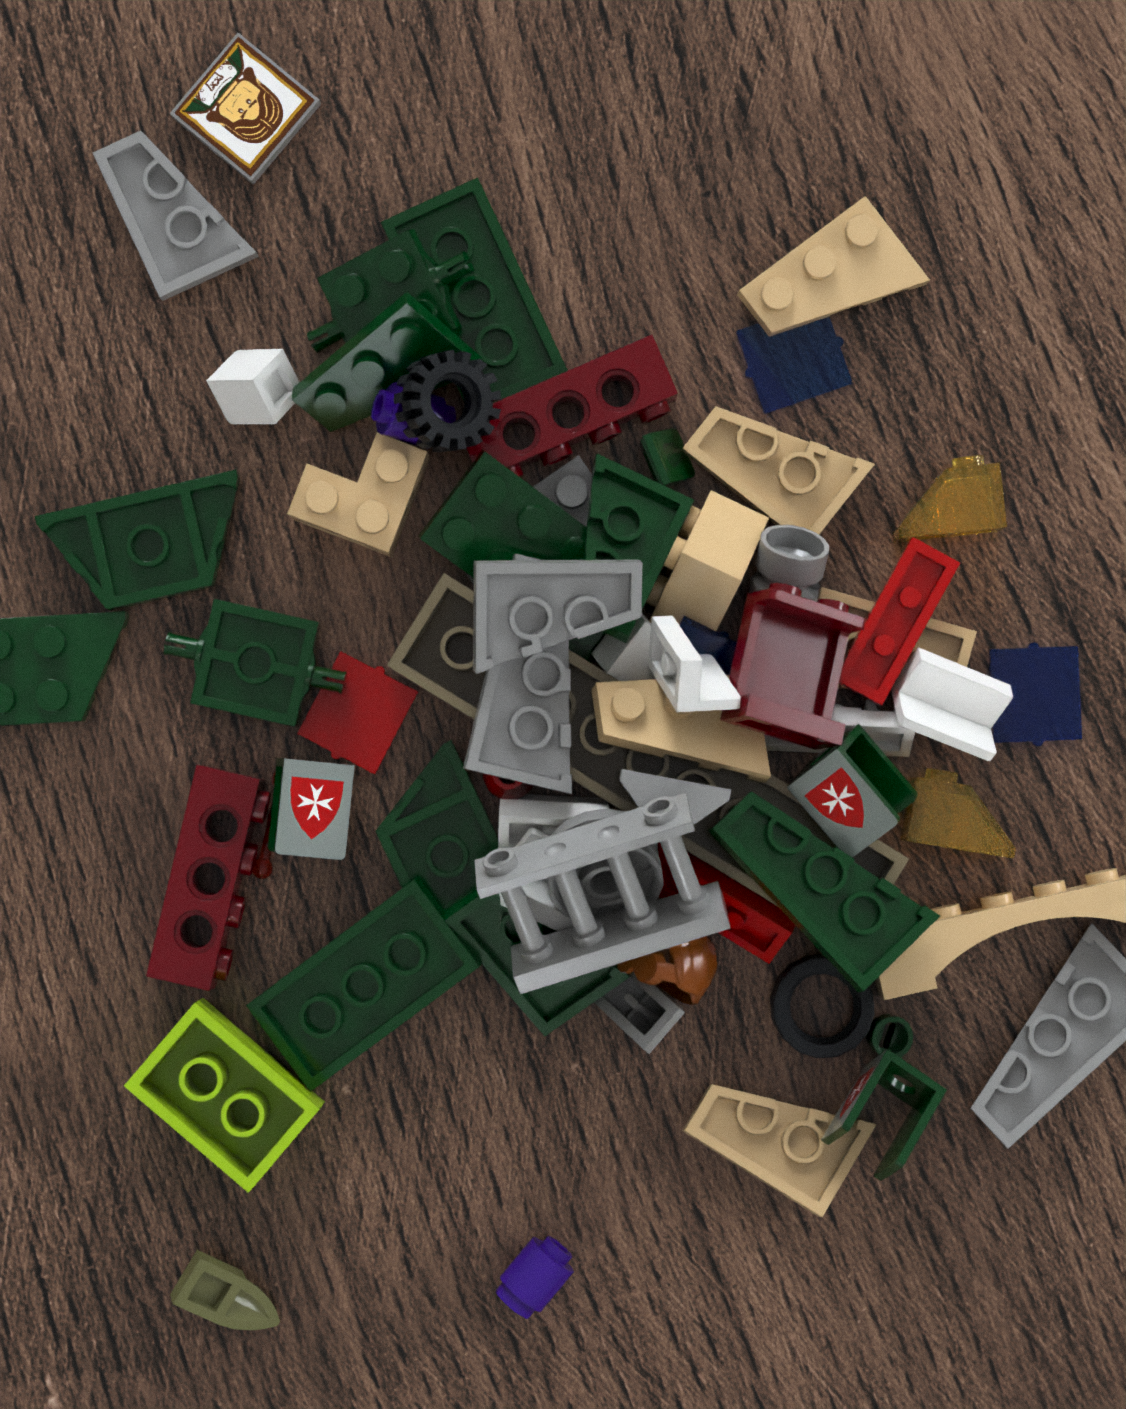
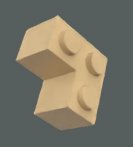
(365, 510)
(709, 563)

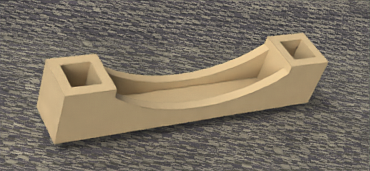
(958, 931)

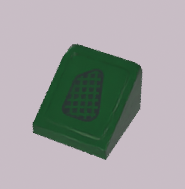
(665, 459)

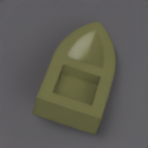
(223, 1295)

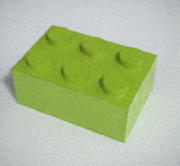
(224, 1094)

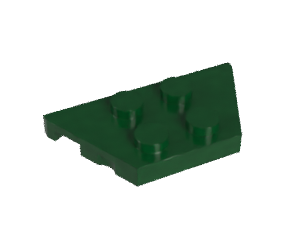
(147, 540)
(54, 665)
(439, 830)

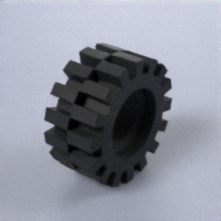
(477, 401)

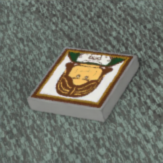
(245, 108)

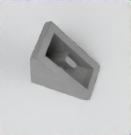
(646, 787)
(641, 1011)

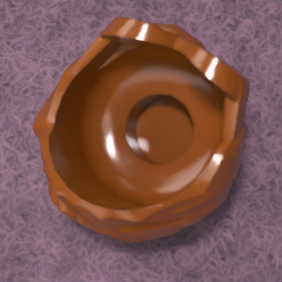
(680, 970)

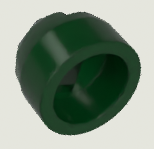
(898, 1036)

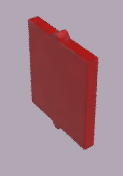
(362, 718)

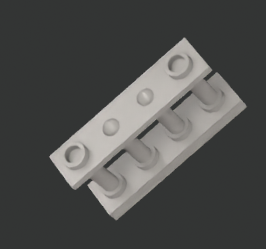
(616, 937)

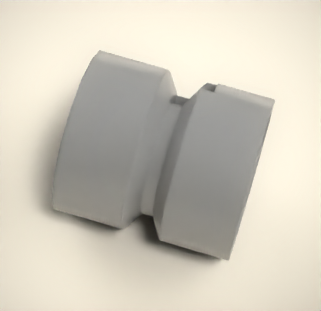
(790, 557)

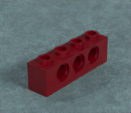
(634, 364)
(173, 954)

